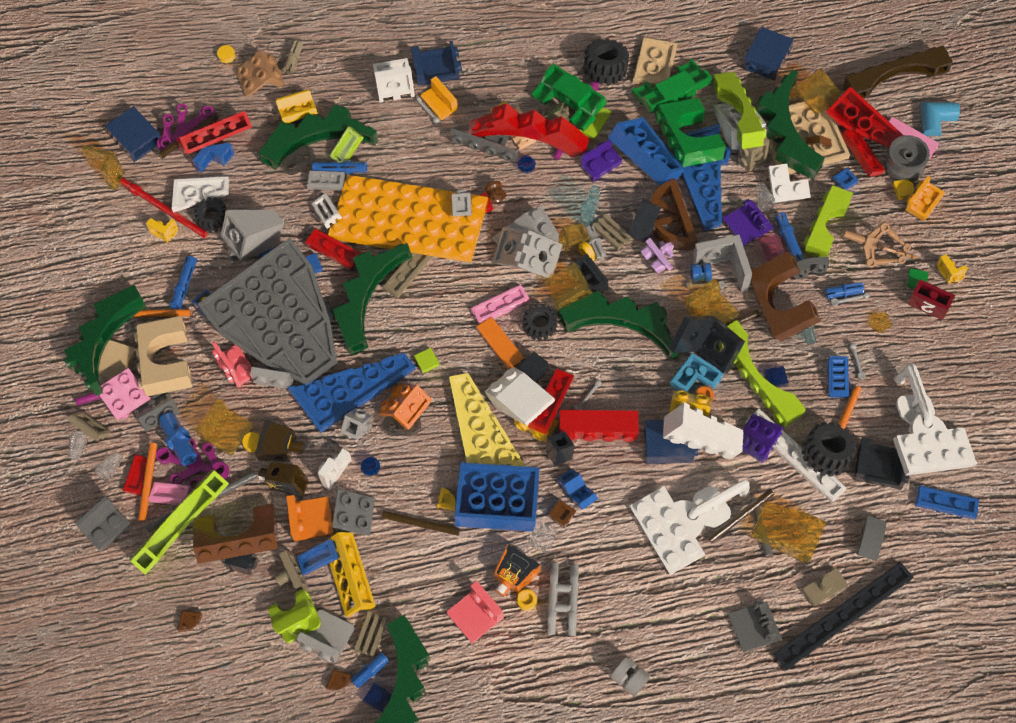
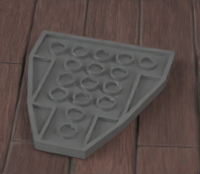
(276, 314)

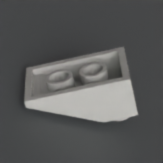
(535, 221)

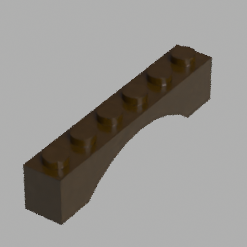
(928, 63)

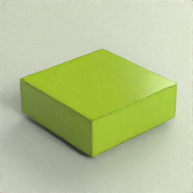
(426, 360)

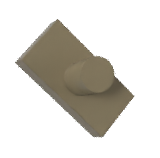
(292, 572)
(824, 587)

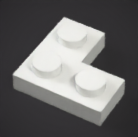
(783, 189)
(333, 468)

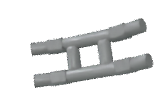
(571, 608)

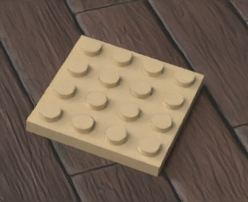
(808, 125)

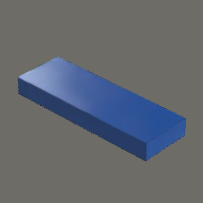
(947, 502)

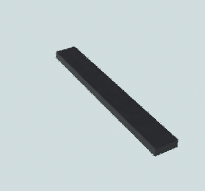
(842, 616)

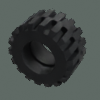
(606, 61)
(822, 459)

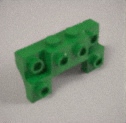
(674, 89)
(573, 93)

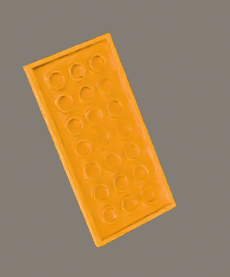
(400, 213)

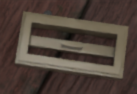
(601, 221)
(89, 426)
(383, 620)

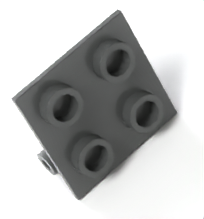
(353, 513)
(755, 626)

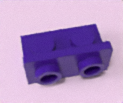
(600, 160)

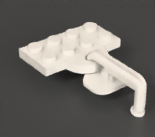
(929, 443)
(673, 532)

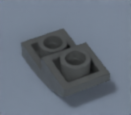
(815, 265)
(872, 538)

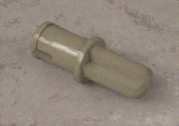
(292, 57)

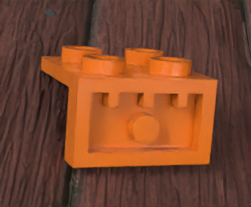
(405, 404)
(309, 518)

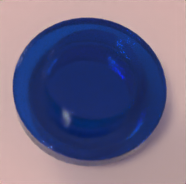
(526, 164)
(370, 466)

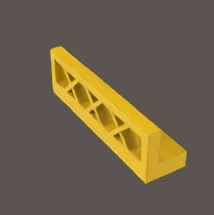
(354, 572)

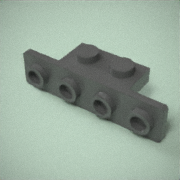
(491, 145)

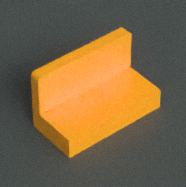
(440, 99)

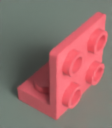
(234, 364)
(475, 613)

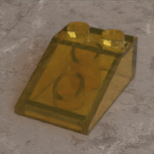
(789, 531)

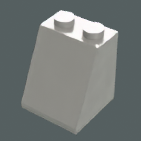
(251, 231)

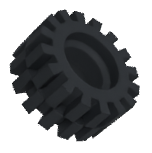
(206, 206)
(539, 332)

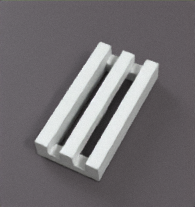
(326, 222)

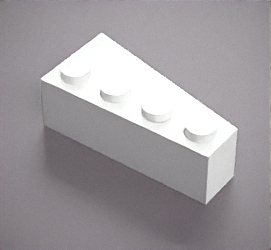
(702, 432)

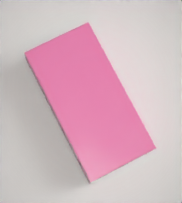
(168, 493)

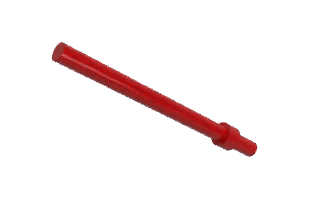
(137, 190)

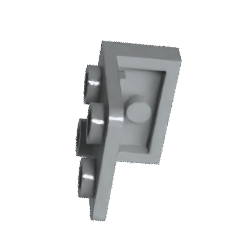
(266, 376)
(328, 639)

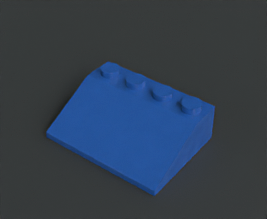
(497, 497)

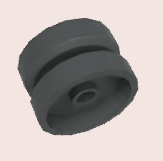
(907, 158)

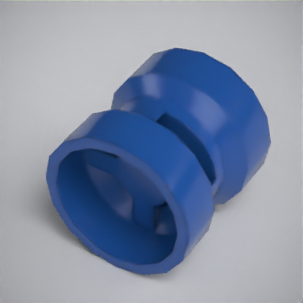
(701, 272)

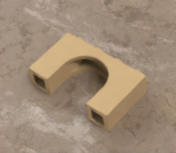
(151, 338)

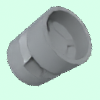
(638, 677)

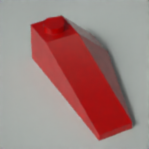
(860, 117)

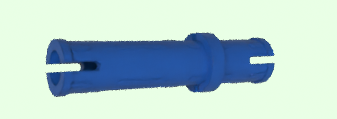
(360, 167)
(786, 231)
(181, 289)

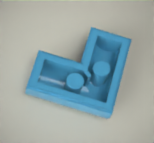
(934, 112)
(696, 369)

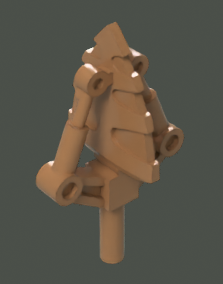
(871, 241)

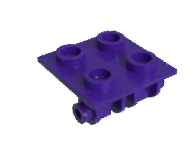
(748, 222)
(759, 437)

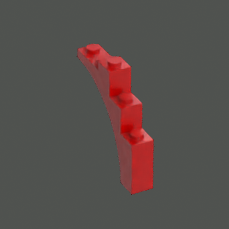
(532, 125)

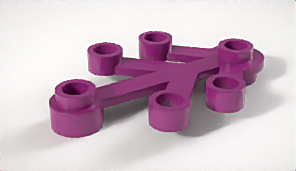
(181, 127)
(196, 467)

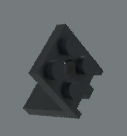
(703, 336)

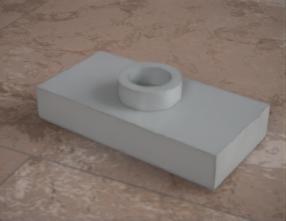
(326, 180)

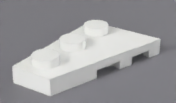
(191, 191)

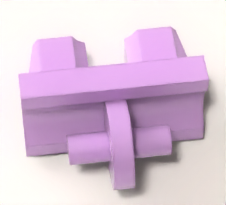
(651, 250)

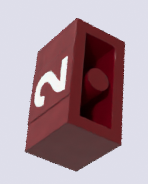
(931, 299)

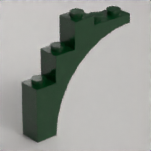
(780, 128)
(311, 130)
(359, 291)
(623, 313)
(110, 316)
(408, 687)

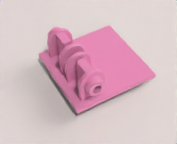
(123, 394)

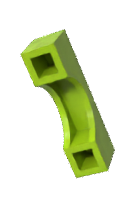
(835, 206)

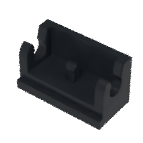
(644, 220)
(592, 274)

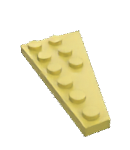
(480, 431)

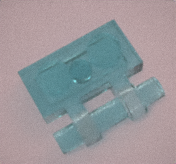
(590, 206)

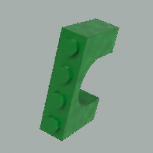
(688, 149)

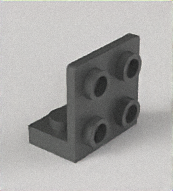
(102, 524)

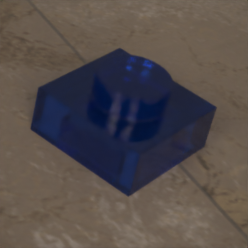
(776, 376)
(377, 697)

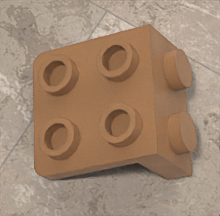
(259, 71)

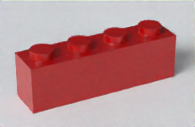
(213, 132)
(600, 424)

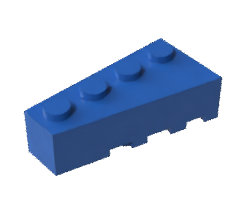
(646, 150)

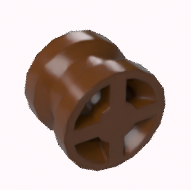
(495, 191)

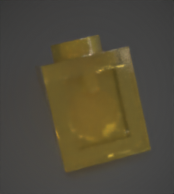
(573, 235)

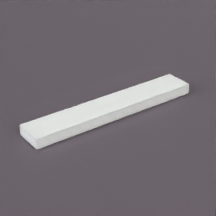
(791, 453)

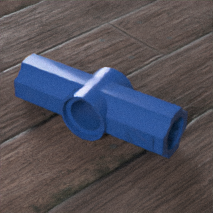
(177, 439)

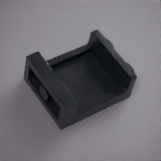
(879, 465)

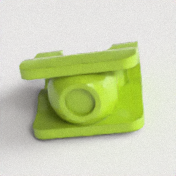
(298, 619)

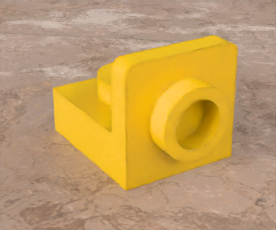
(161, 230)
(948, 269)

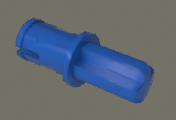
(844, 290)
(369, 670)

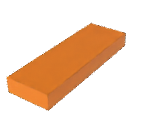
(500, 343)

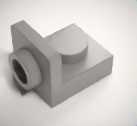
(461, 203)

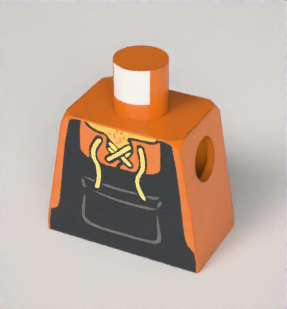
(515, 571)

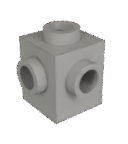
(356, 423)

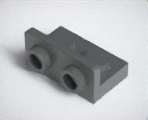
(153, 409)

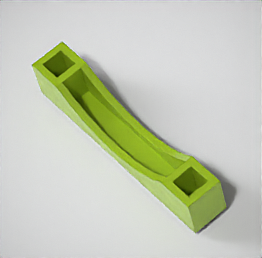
(749, 128)
(783, 404)
(193, 504)

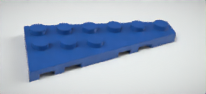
(704, 185)
(339, 393)

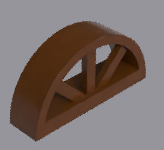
(679, 209)

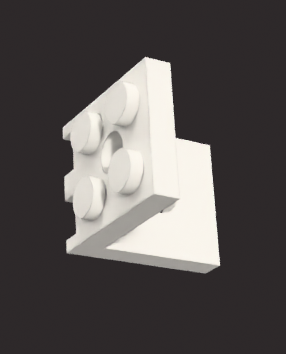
(393, 79)

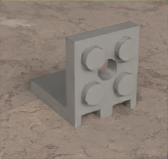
(522, 248)
(724, 250)

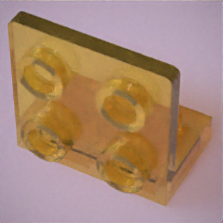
(817, 91)
(107, 163)
(567, 286)
(710, 302)
(223, 428)

